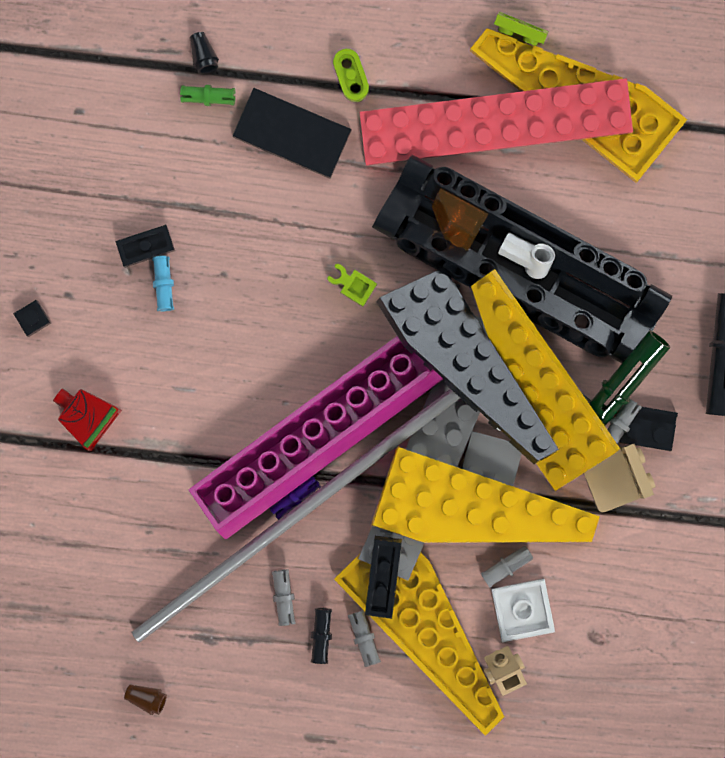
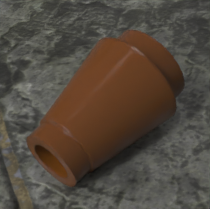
(146, 698)

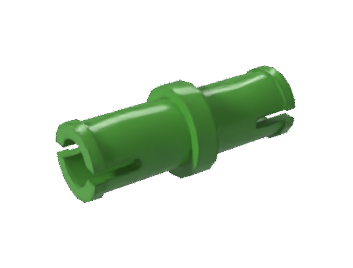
(207, 95)

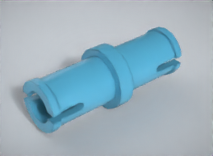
(163, 283)

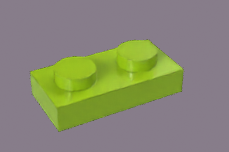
(510, 25)

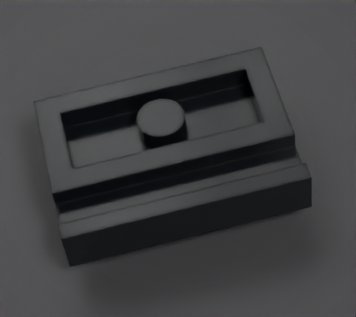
(652, 429)

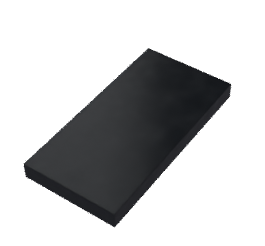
(292, 133)

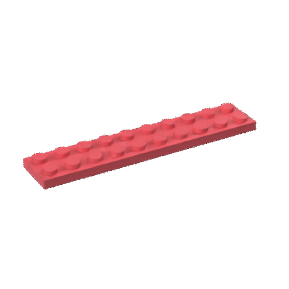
(496, 122)

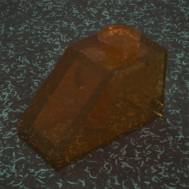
(457, 219)

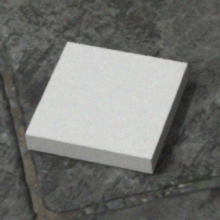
(523, 610)

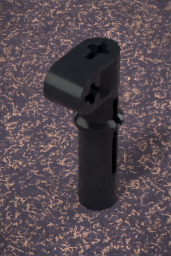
(716, 386)

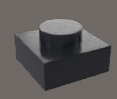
(32, 318)

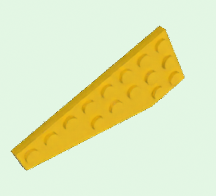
(534, 69)
(545, 383)

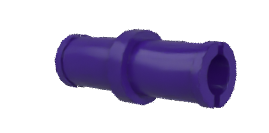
(295, 497)

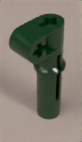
(649, 353)

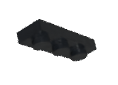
(383, 576)

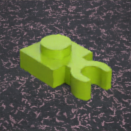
(356, 287)

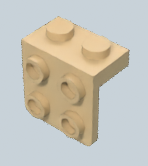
(620, 479)

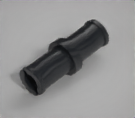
(321, 635)

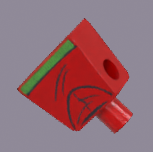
(86, 416)

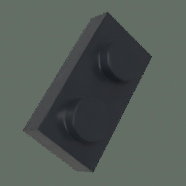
(145, 246)

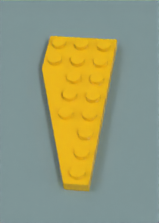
(455, 505)
(431, 637)

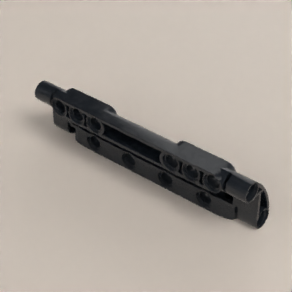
(557, 298)

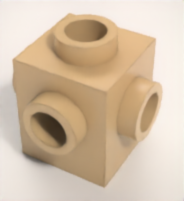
(505, 670)

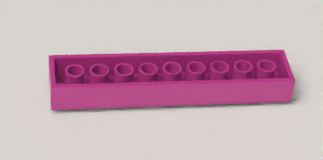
(312, 437)

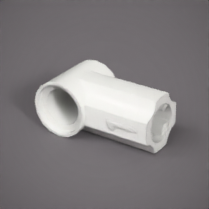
(535, 258)

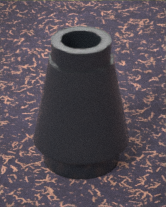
(203, 55)

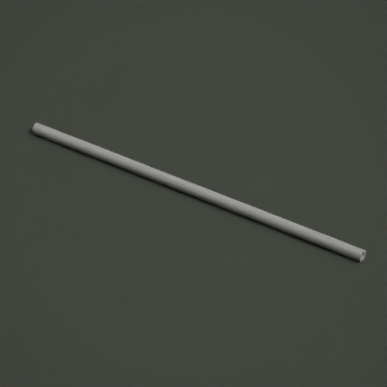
(295, 515)

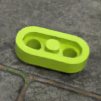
(351, 76)

